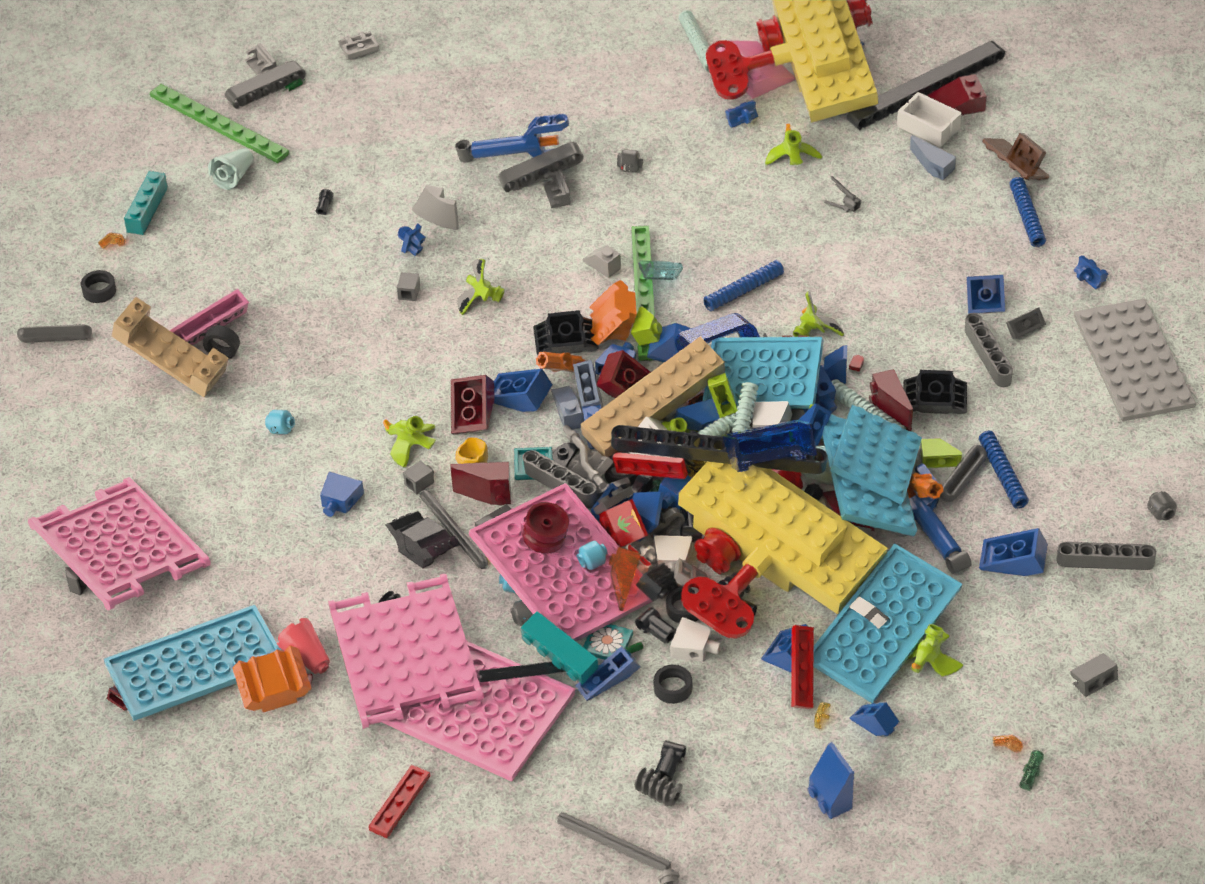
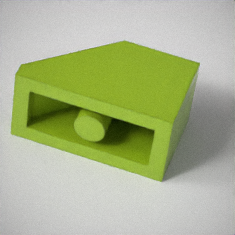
(646, 327)
(939, 454)

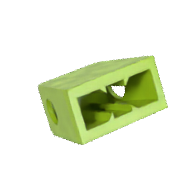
(721, 392)

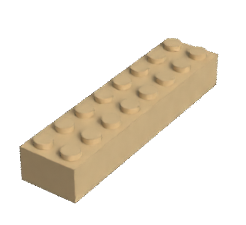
(655, 394)

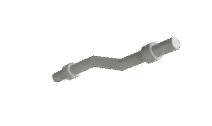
(594, 475)

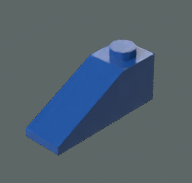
(610, 673)

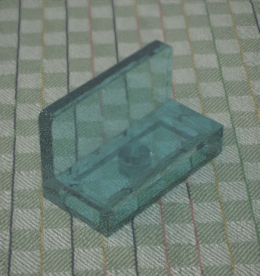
(660, 270)

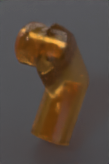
(113, 238)
(1008, 741)

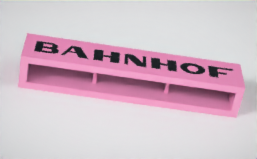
(218, 313)

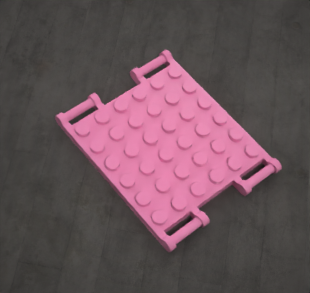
(119, 542)
(405, 651)

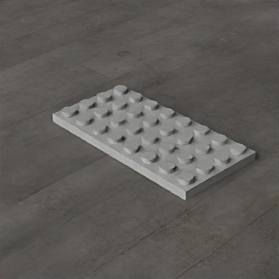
(1134, 359)

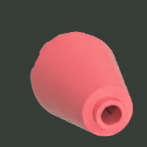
(310, 647)

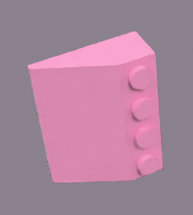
(763, 78)

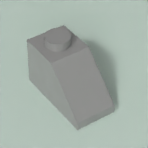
(604, 260)

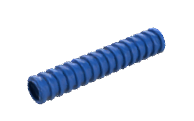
(1027, 211)
(743, 285)
(1003, 469)

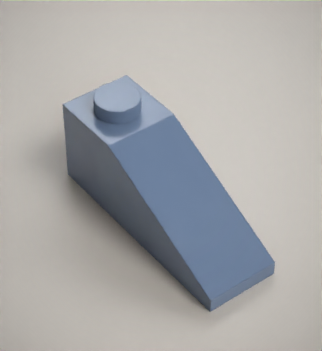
(934, 160)
(567, 407)

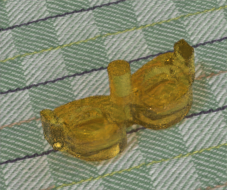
(820, 713)

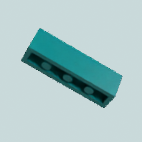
(145, 202)
(559, 647)

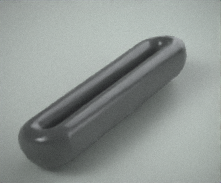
(54, 333)
(963, 473)

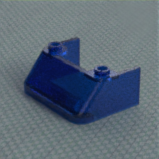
(717, 328)
(769, 443)

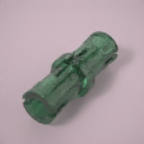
(1031, 770)

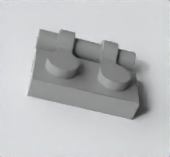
(358, 45)

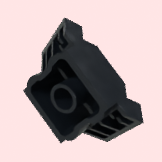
(564, 333)
(936, 392)
(420, 538)

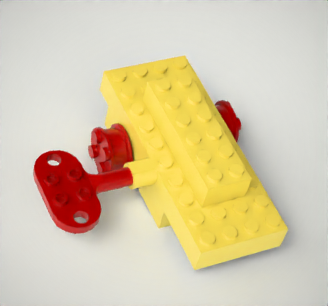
(818, 43)
(776, 535)

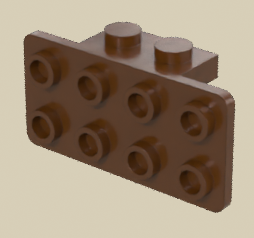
(1022, 156)

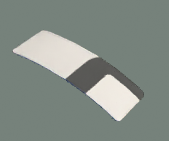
(869, 611)

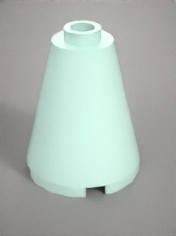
(230, 168)

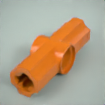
(557, 361)
(925, 486)

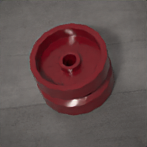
(545, 527)

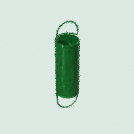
(295, 84)
(635, 647)

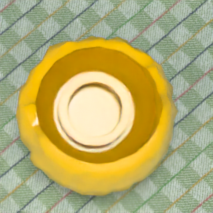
(472, 451)

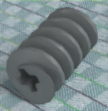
(657, 788)

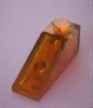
(622, 573)

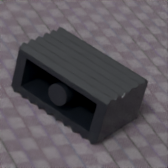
(657, 582)

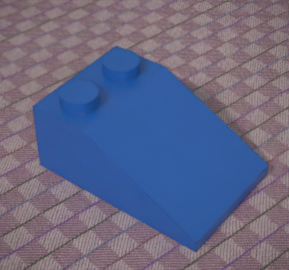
(521, 389)
(1015, 553)
(832, 783)

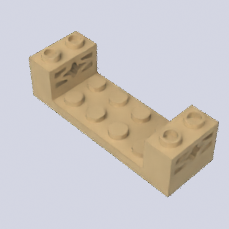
(168, 350)

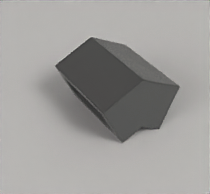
(74, 582)

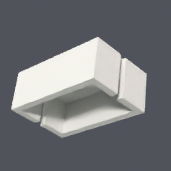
(929, 119)

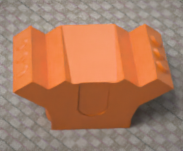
(613, 313)
(272, 679)

